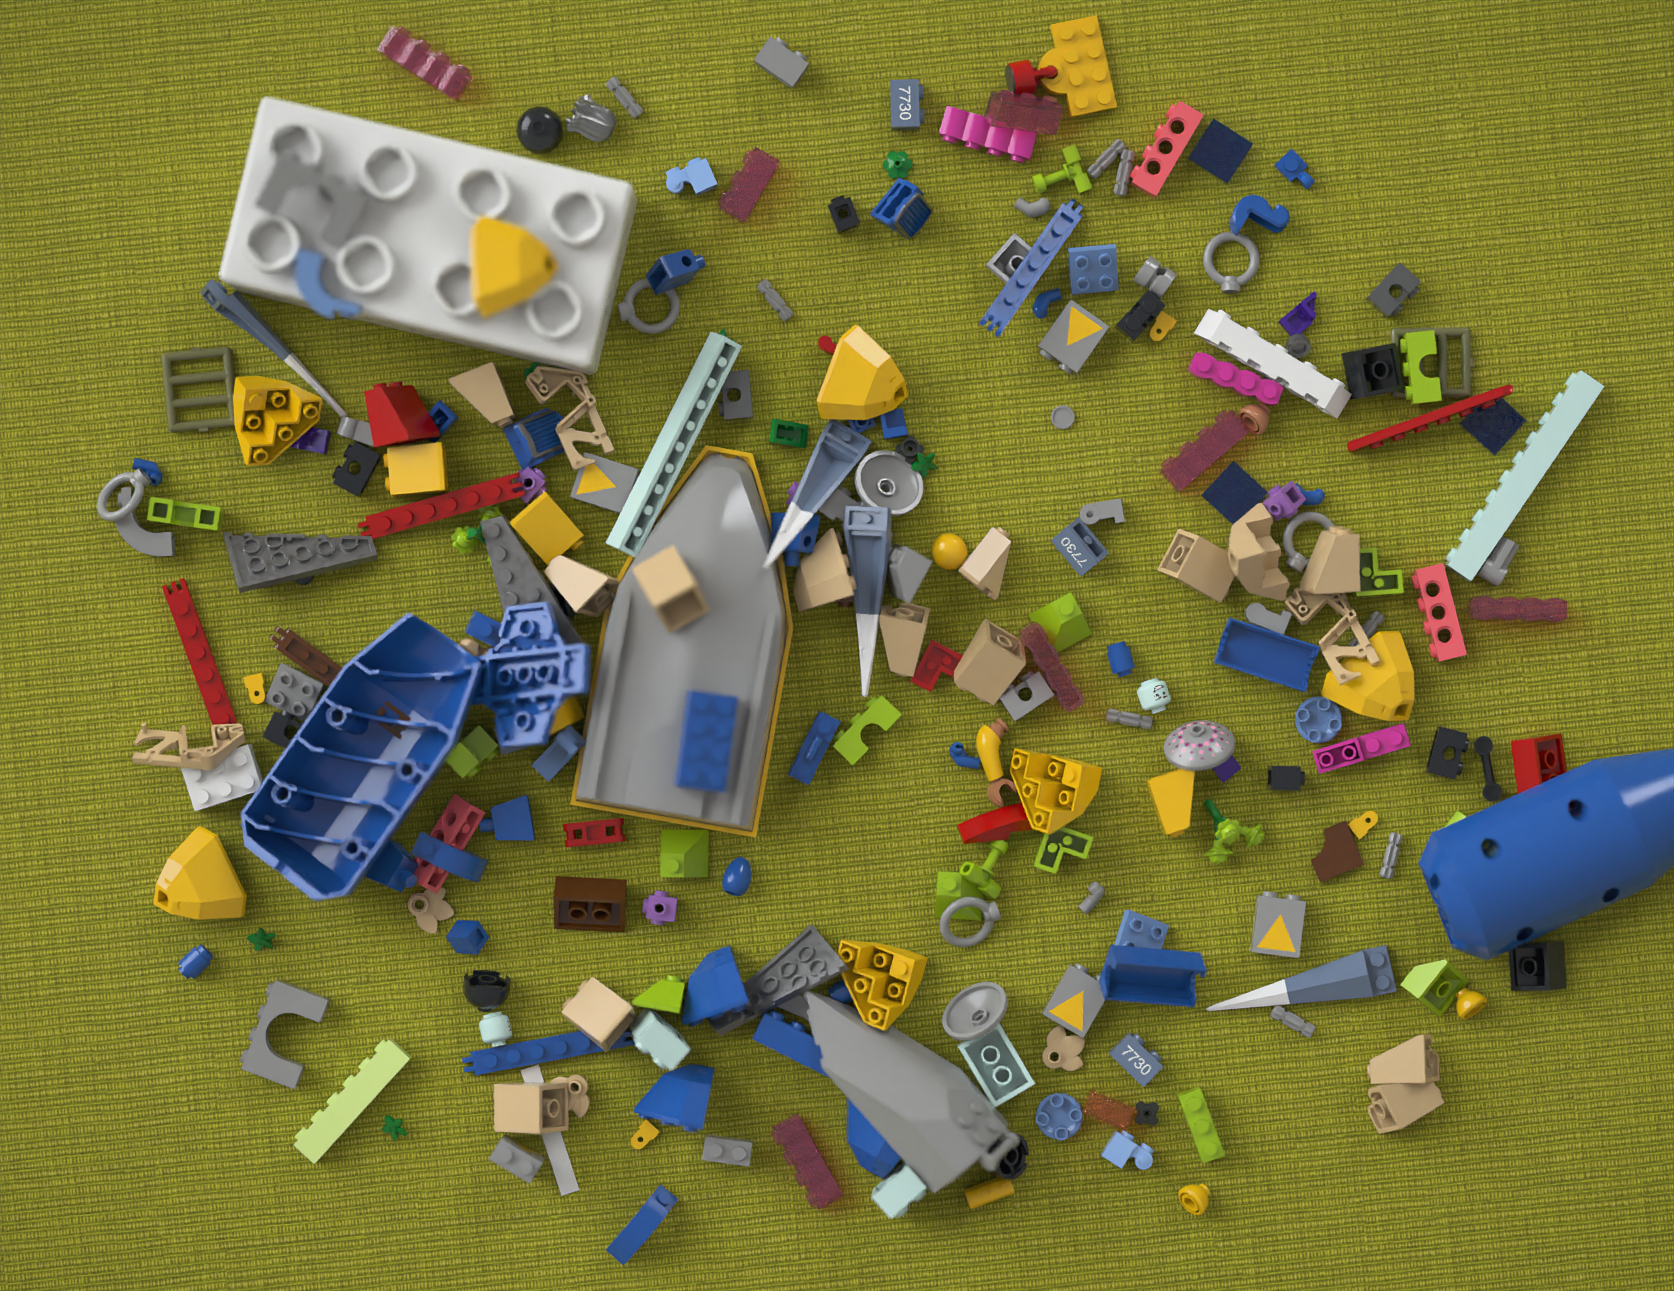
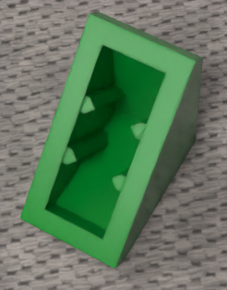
(788, 433)

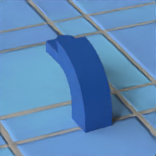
(450, 858)
(642, 1225)

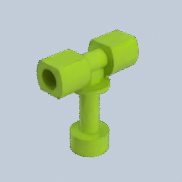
(1071, 171)
(982, 874)

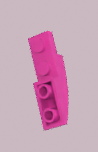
(1361, 748)

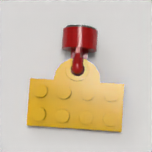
(1071, 69)

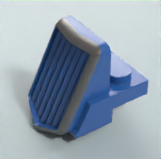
(903, 209)
(535, 438)

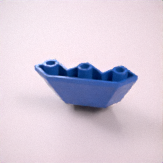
(714, 988)
(679, 1097)
(868, 1144)

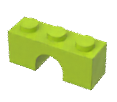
(1420, 388)
(185, 514)
(879, 712)
(1200, 1124)

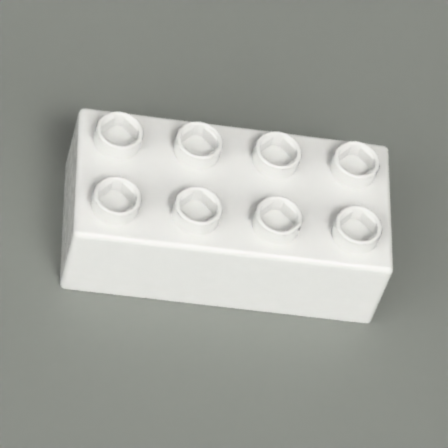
(413, 237)

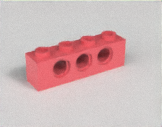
(1189, 119)
(1455, 645)
(453, 828)

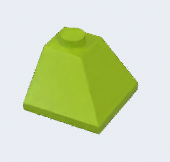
(1062, 622)
(684, 853)
(952, 887)
(1435, 984)
(663, 995)

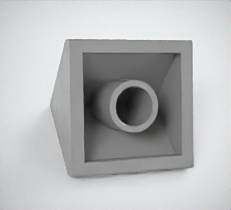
(1008, 258)

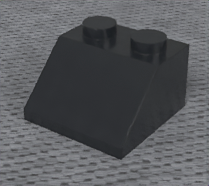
(1373, 371)
(1538, 966)

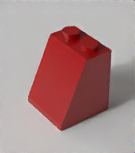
(398, 415)

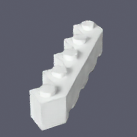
(1273, 362)

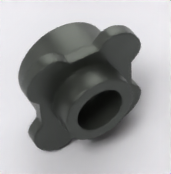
(910, 442)
(1142, 1108)

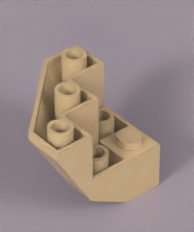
(1256, 555)
(823, 574)

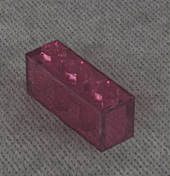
(1023, 112)
(748, 184)

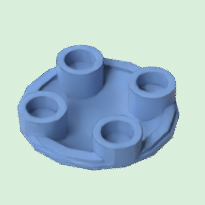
(1318, 719)
(1059, 1116)

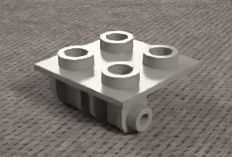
(294, 692)

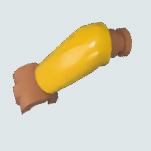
(988, 750)

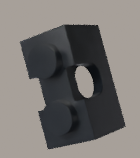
(1137, 318)
(356, 483)
(278, 727)
(1437, 763)
(1285, 777)

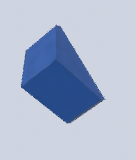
(443, 419)

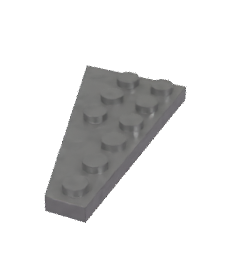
(289, 557)
(518, 577)
(791, 972)

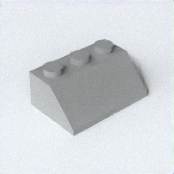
(905, 572)

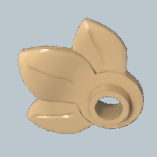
(433, 909)
(1066, 1047)
(577, 1099)

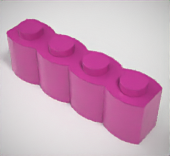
(977, 132)
(1229, 376)

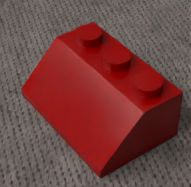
(1537, 760)

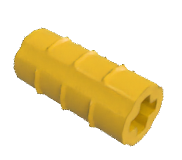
(988, 1192)

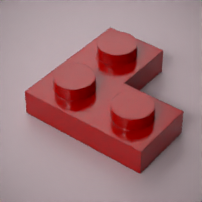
(934, 660)

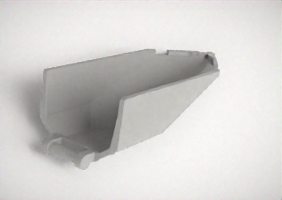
(908, 1094)

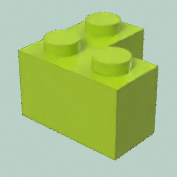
(1374, 581)
(472, 752)
(1060, 841)

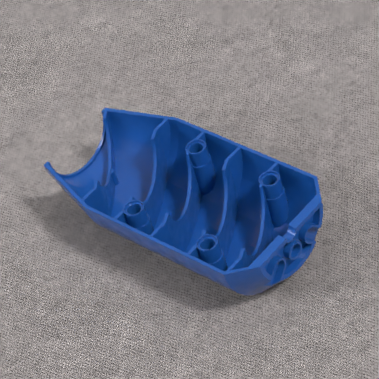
(348, 778)
(1553, 853)

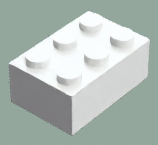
(232, 779)

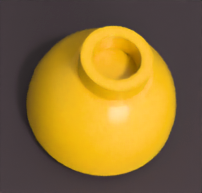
(1469, 1003)
(1194, 1198)

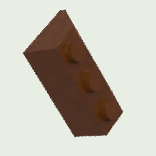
(590, 904)

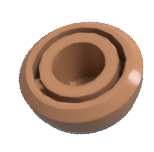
(1255, 417)

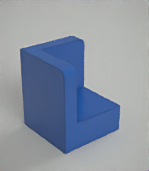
(893, 424)
(467, 937)

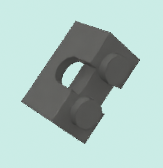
(1381, 298)
(743, 407)

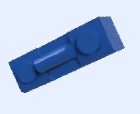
(814, 747)

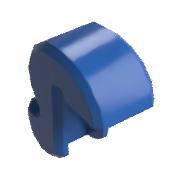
(1259, 211)

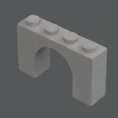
(290, 172)
(261, 1057)

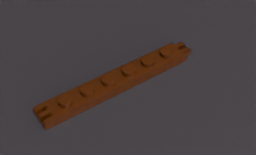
(322, 668)

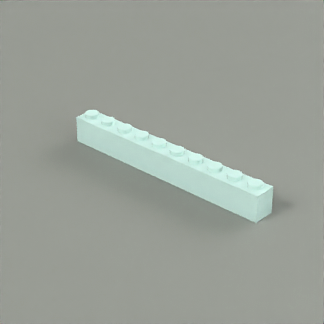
(673, 444)
(1524, 475)

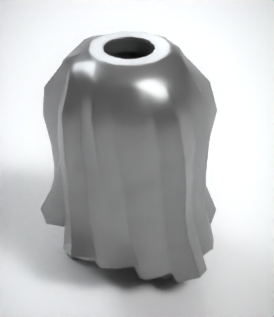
(591, 120)

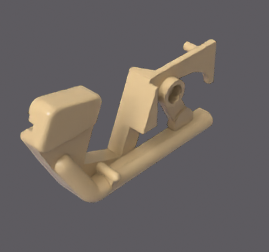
(544, 384)
(1306, 605)
(225, 739)

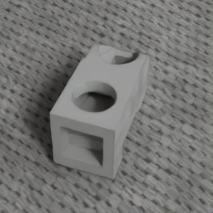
(355, 430)
(1102, 510)
(1259, 616)

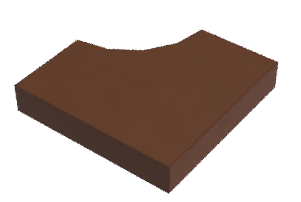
(1338, 853)

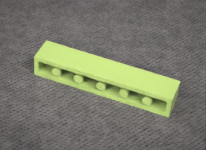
(352, 1101)

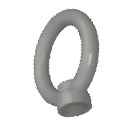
(1231, 284)
(627, 311)
(138, 479)
(1296, 560)
(990, 913)

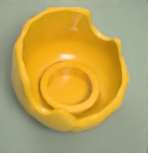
(949, 551)

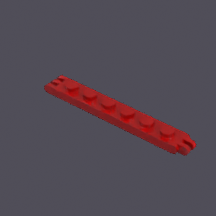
(1420, 423)
(442, 506)
(199, 654)

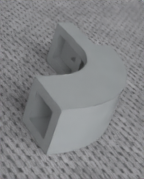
(140, 539)

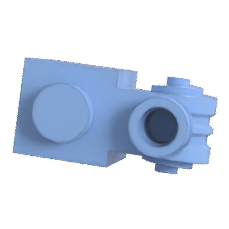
(696, 173)
(1122, 1147)

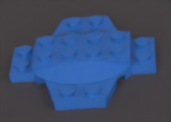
(530, 675)

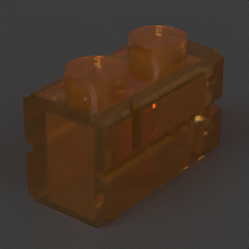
(1108, 1109)

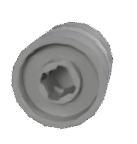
(1154, 277)

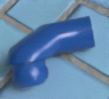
(1043, 300)
(150, 469)
(1312, 497)
(961, 758)

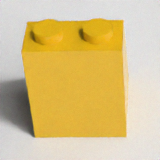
(416, 469)
(547, 528)
(1172, 800)

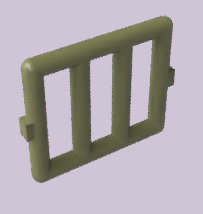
(1466, 360)
(170, 380)

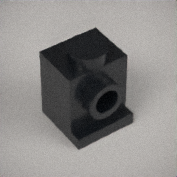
(843, 224)

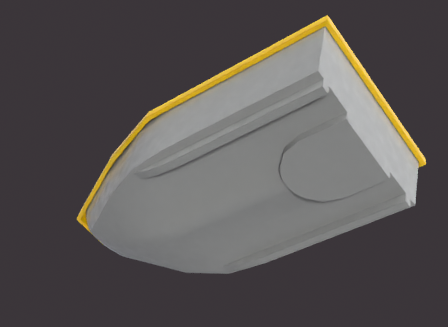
(735, 649)

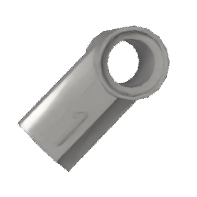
(1496, 564)

